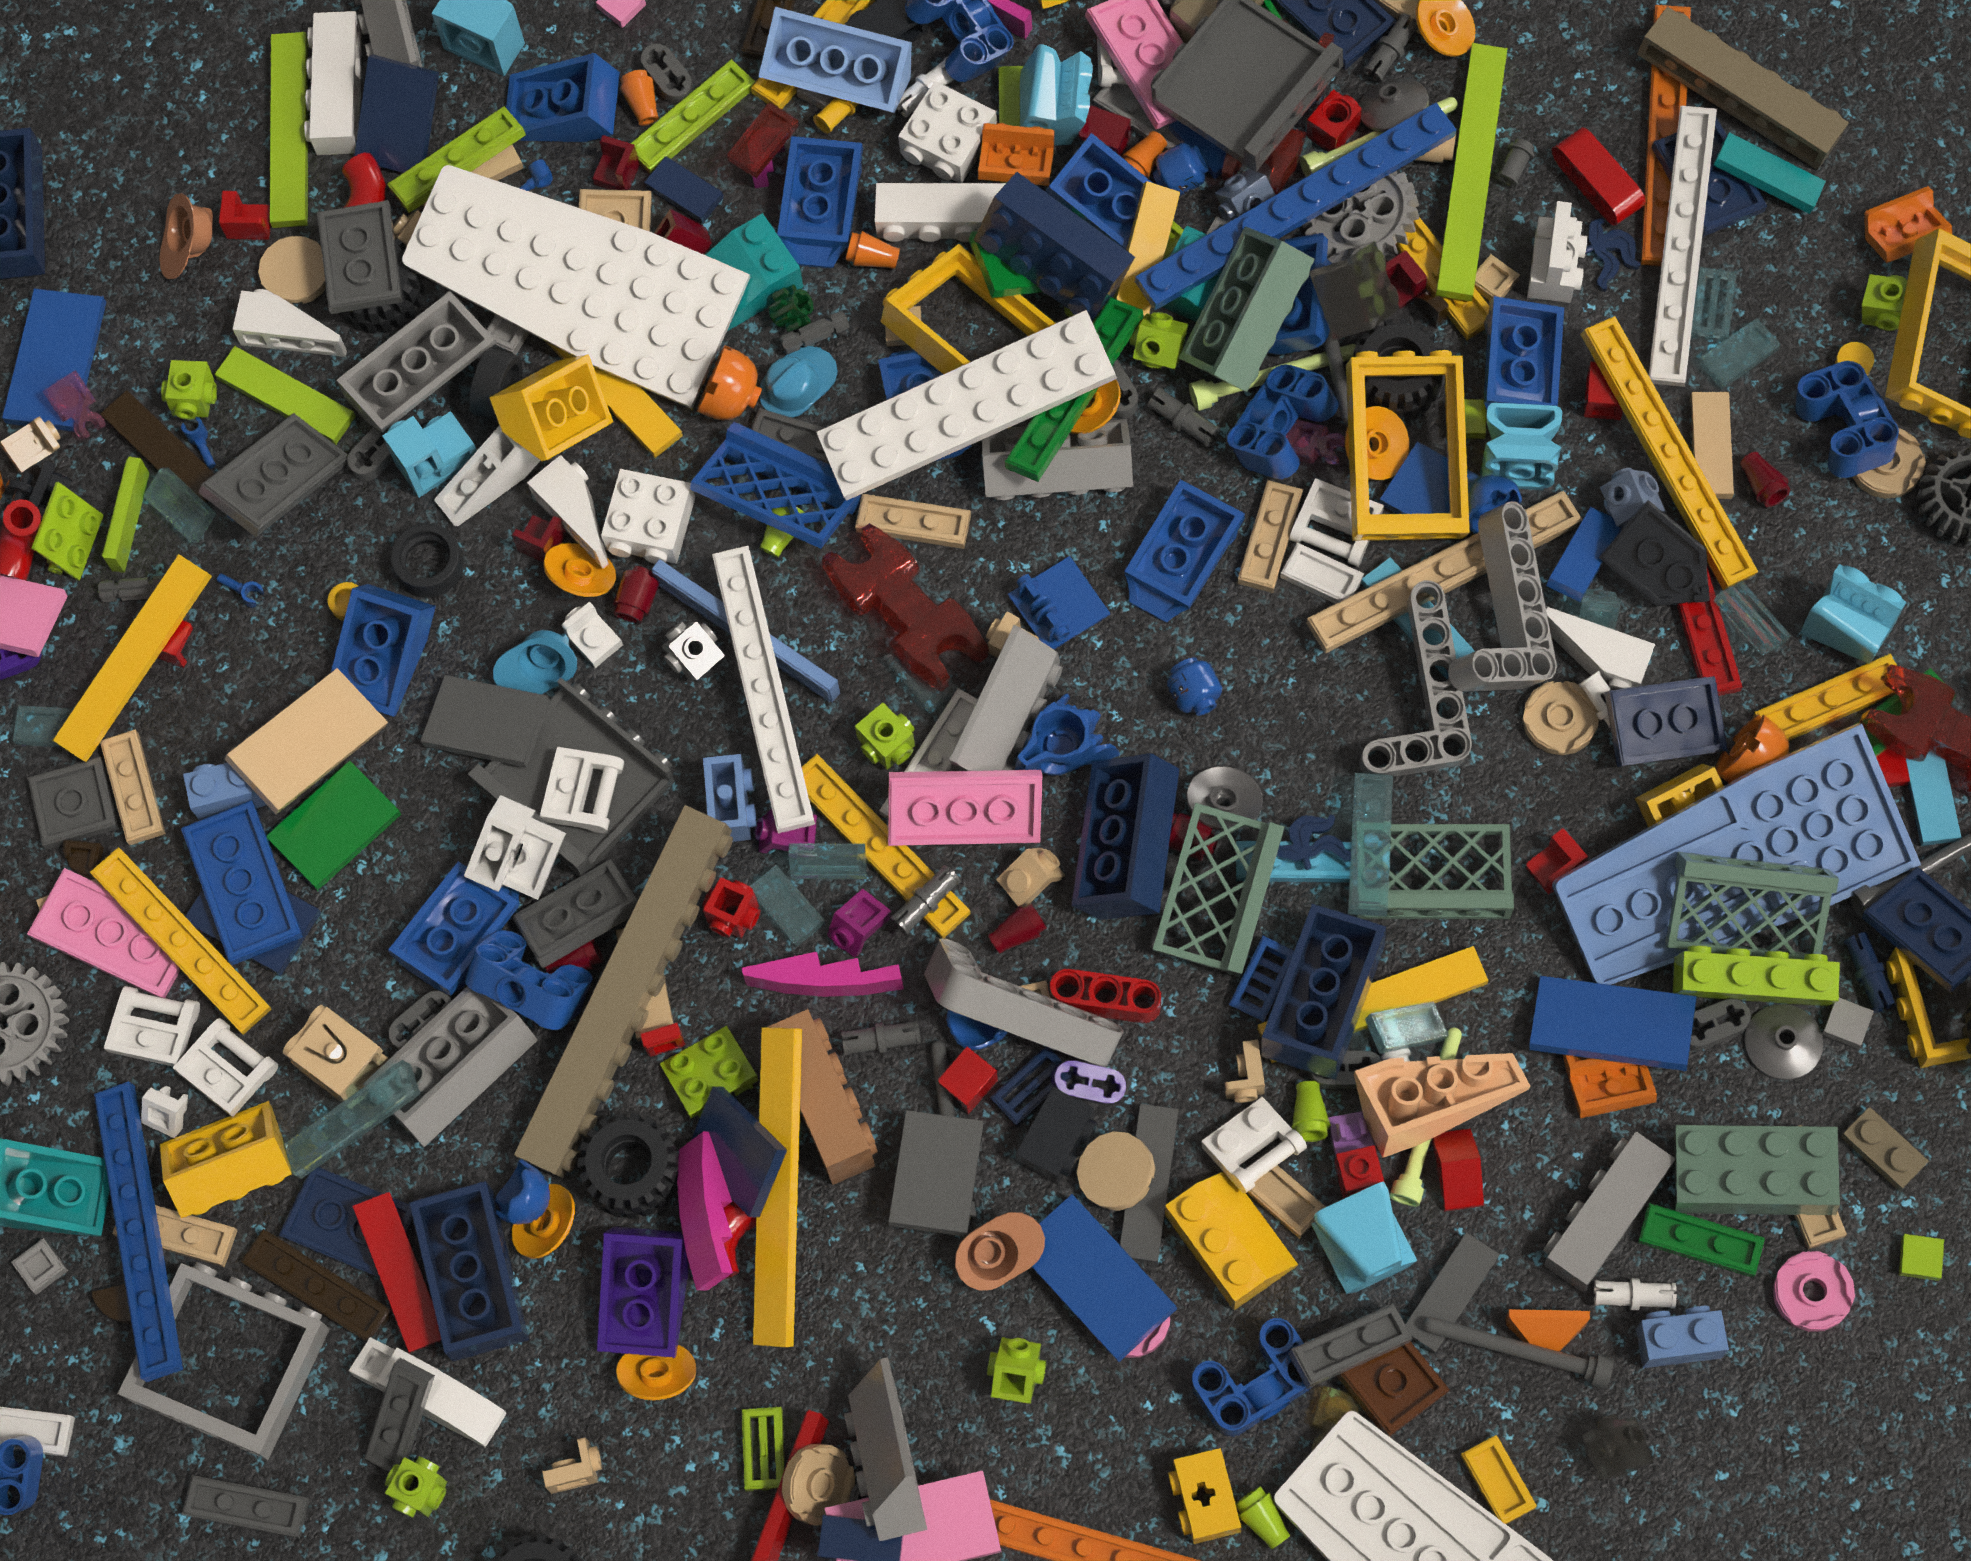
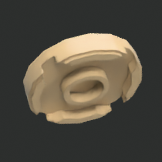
(293, 269)
(1898, 475)
(1560, 718)
(1116, 1170)
(816, 1480)

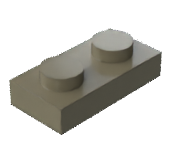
(1884, 1149)

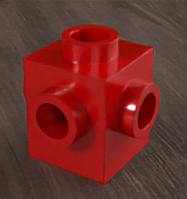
(731, 896)

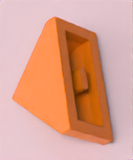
(1547, 1327)

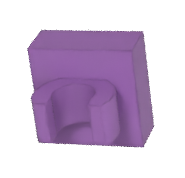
(1349, 1132)

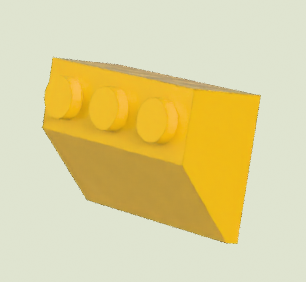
(553, 407)
(224, 1160)
(1229, 1238)

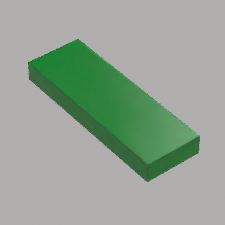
(1701, 1240)

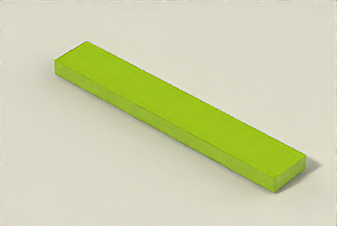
(287, 130)

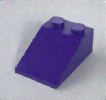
(642, 1291)

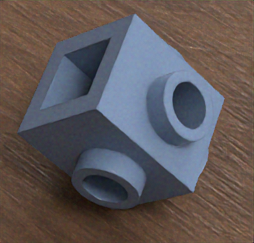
(1243, 193)
(1628, 492)

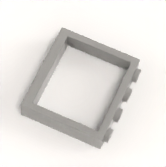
(290, 1385)

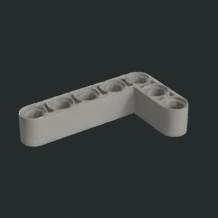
(1519, 610)
(1433, 693)
(969, 992)

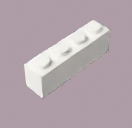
(334, 82)
(931, 210)

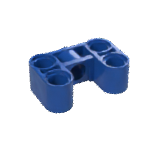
(977, 28)
(1861, 410)
(1262, 429)
(544, 997)
(1260, 1397)
(23, 1477)

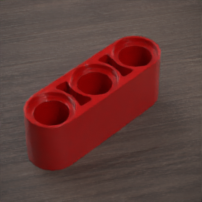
(1598, 176)
(1124, 987)

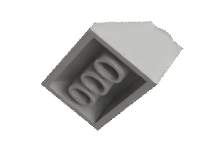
(389, 30)
(415, 362)
(1081, 464)
(1007, 704)
(457, 1060)
(884, 1455)

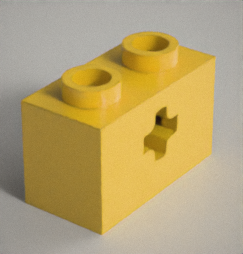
(1678, 793)
(1210, 1472)

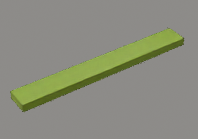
(1471, 172)

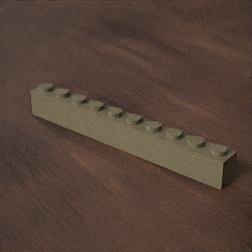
(624, 992)

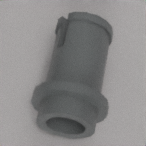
(1515, 162)

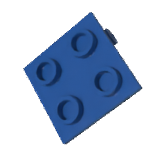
(1058, 603)

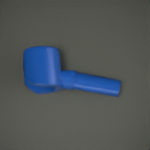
(540, 175)
(198, 438)
(242, 589)

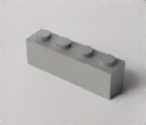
(1608, 1211)

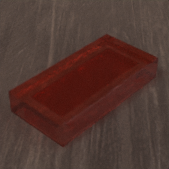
(762, 140)

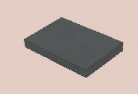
(359, 257)
(485, 721)
(576, 913)
(936, 1173)

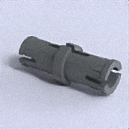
(1390, 48)
(1183, 417)
(925, 899)
(881, 1037)

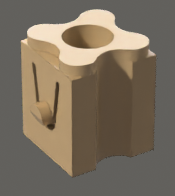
(334, 1054)

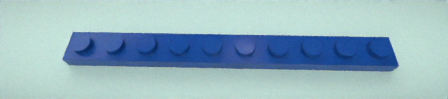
(1298, 203)

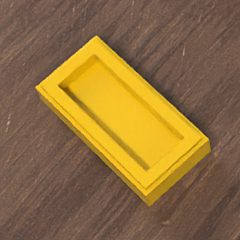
(1498, 1480)

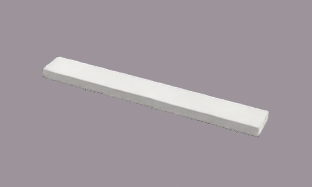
(1682, 246)
(763, 690)

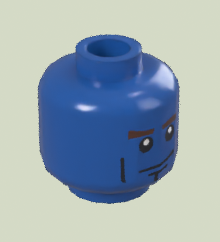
(1181, 168)
(1194, 686)

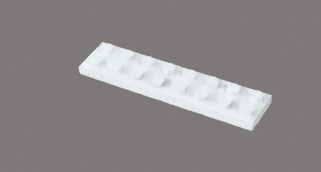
(966, 405)

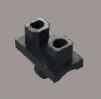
(43, 486)

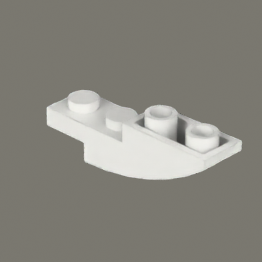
(448, 1401)

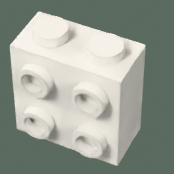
(945, 132)
(647, 517)

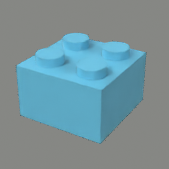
(480, 31)

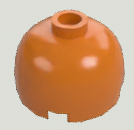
(730, 386)
(1755, 745)

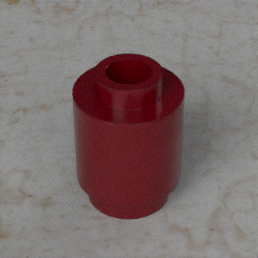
(635, 594)
(1178, 833)

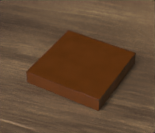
(1394, 1387)

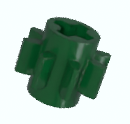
(791, 308)

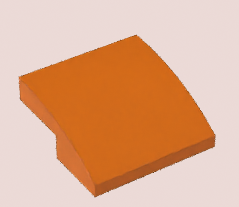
(1608, 1085)

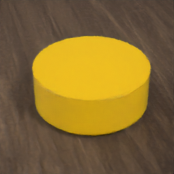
(1858, 353)
(339, 599)

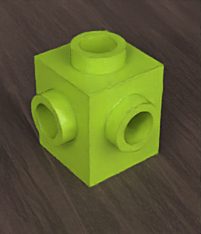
(1883, 301)
(1159, 340)
(189, 389)
(885, 736)
(1016, 1369)
(428, 1493)

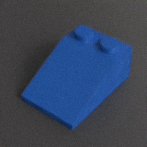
(565, 100)
(1100, 189)
(382, 644)

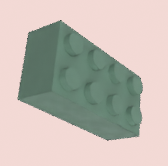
(1246, 308)
(1756, 1170)

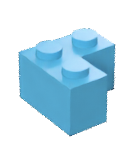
(431, 453)

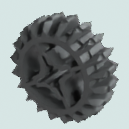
(1938, 490)

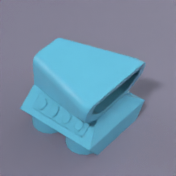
(1055, 93)
(1522, 444)
(1853, 614)
(1363, 1238)

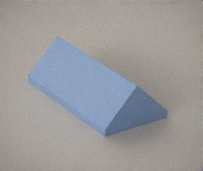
(836, 60)

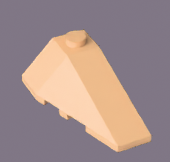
(1422, 1099)

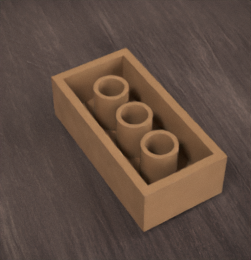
(827, 1107)

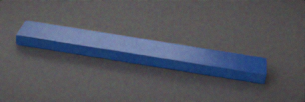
(138, 1232)

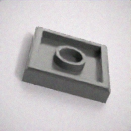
(73, 803)

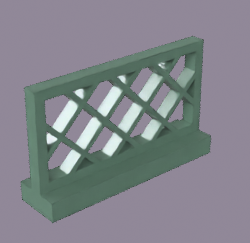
(1754, 875)
(1250, 900)
(1445, 902)

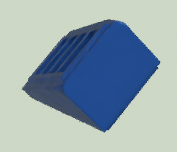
(1277, 949)

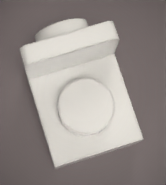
(590, 634)

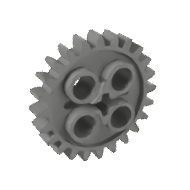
(1362, 215)
(21, 1050)

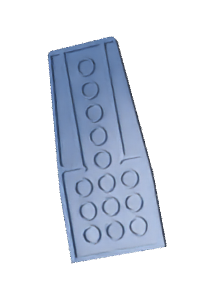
(1805, 809)

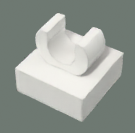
(163, 1111)

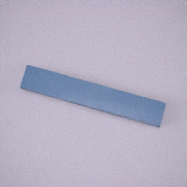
(714, 611)

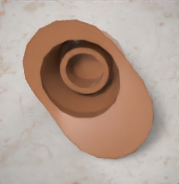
(185, 235)
(999, 1250)

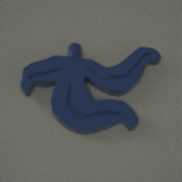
(1614, 240)
(1300, 836)

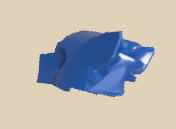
(1064, 740)

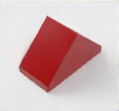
(1458, 1170)

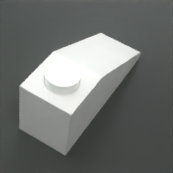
(276, 324)
(485, 477)
(564, 494)
(1598, 648)

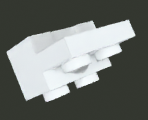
(1556, 256)
(498, 845)

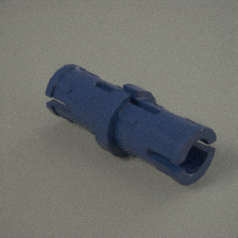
(1870, 972)

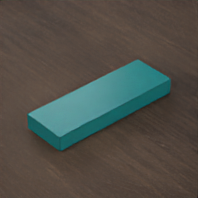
(1769, 173)

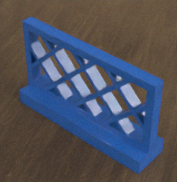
(787, 469)

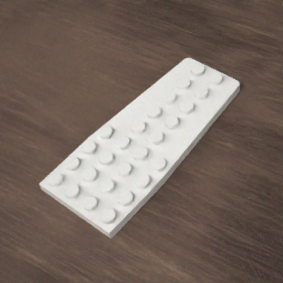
(579, 280)
(1378, 1502)

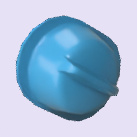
(798, 381)
(536, 663)

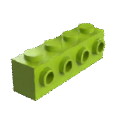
(1756, 977)

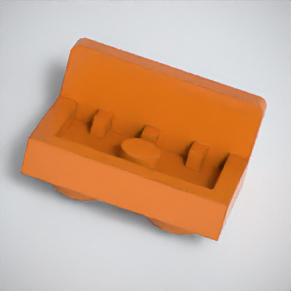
(1016, 149)
(1897, 223)

